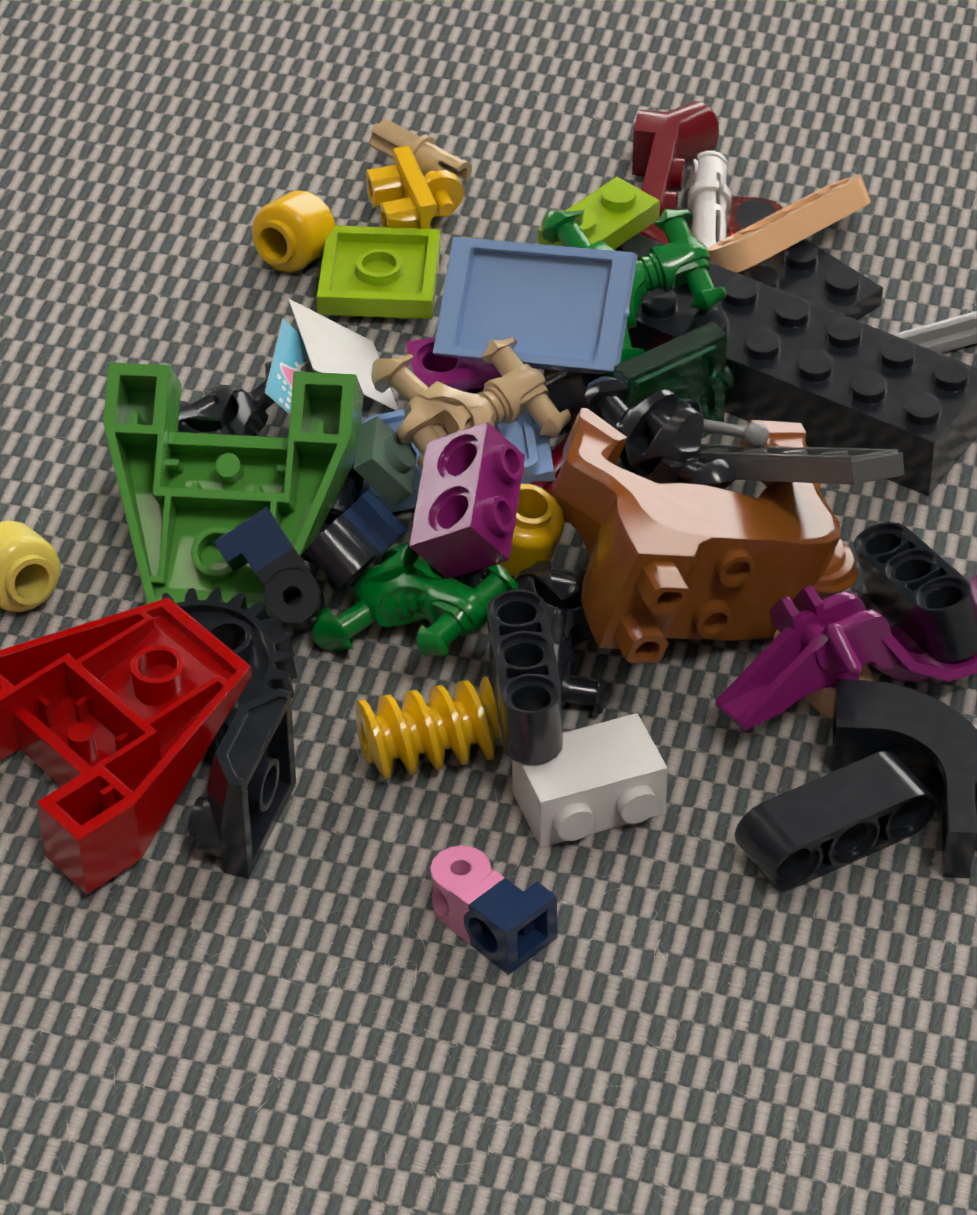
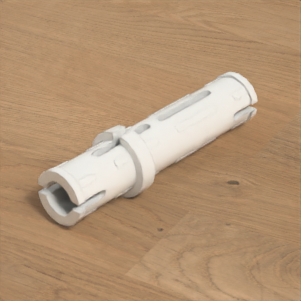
(709, 197)

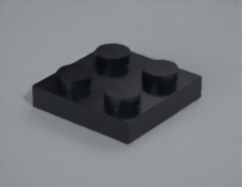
(818, 278)

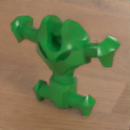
(663, 268)
(412, 590)

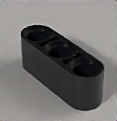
(918, 591)
(525, 677)
(834, 820)

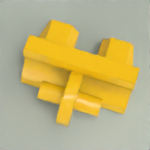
(409, 197)

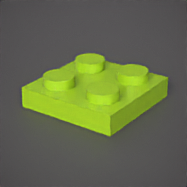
(379, 272)

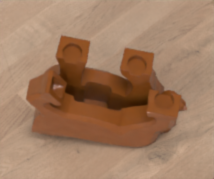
(691, 554)

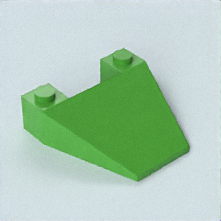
(198, 486)

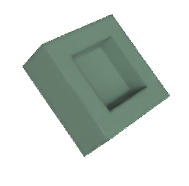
(385, 461)

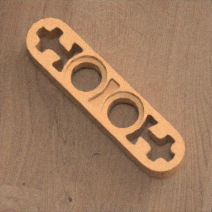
(790, 225)

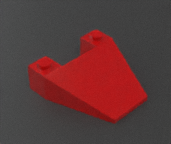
(119, 724)

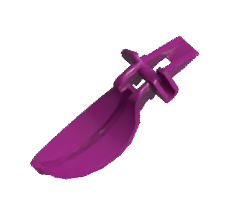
(825, 644)

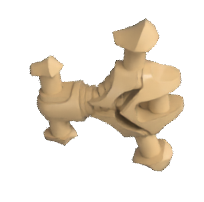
(445, 410)

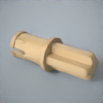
(429, 157)

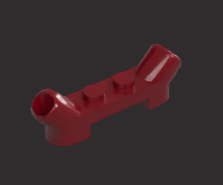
(663, 147)

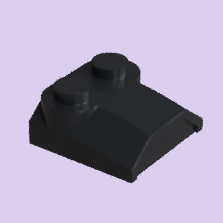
(247, 784)

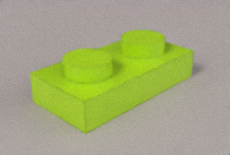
(614, 213)

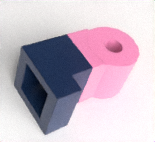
(490, 910)

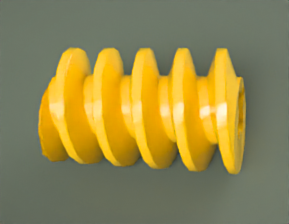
(428, 727)

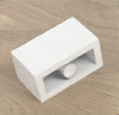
(596, 783)

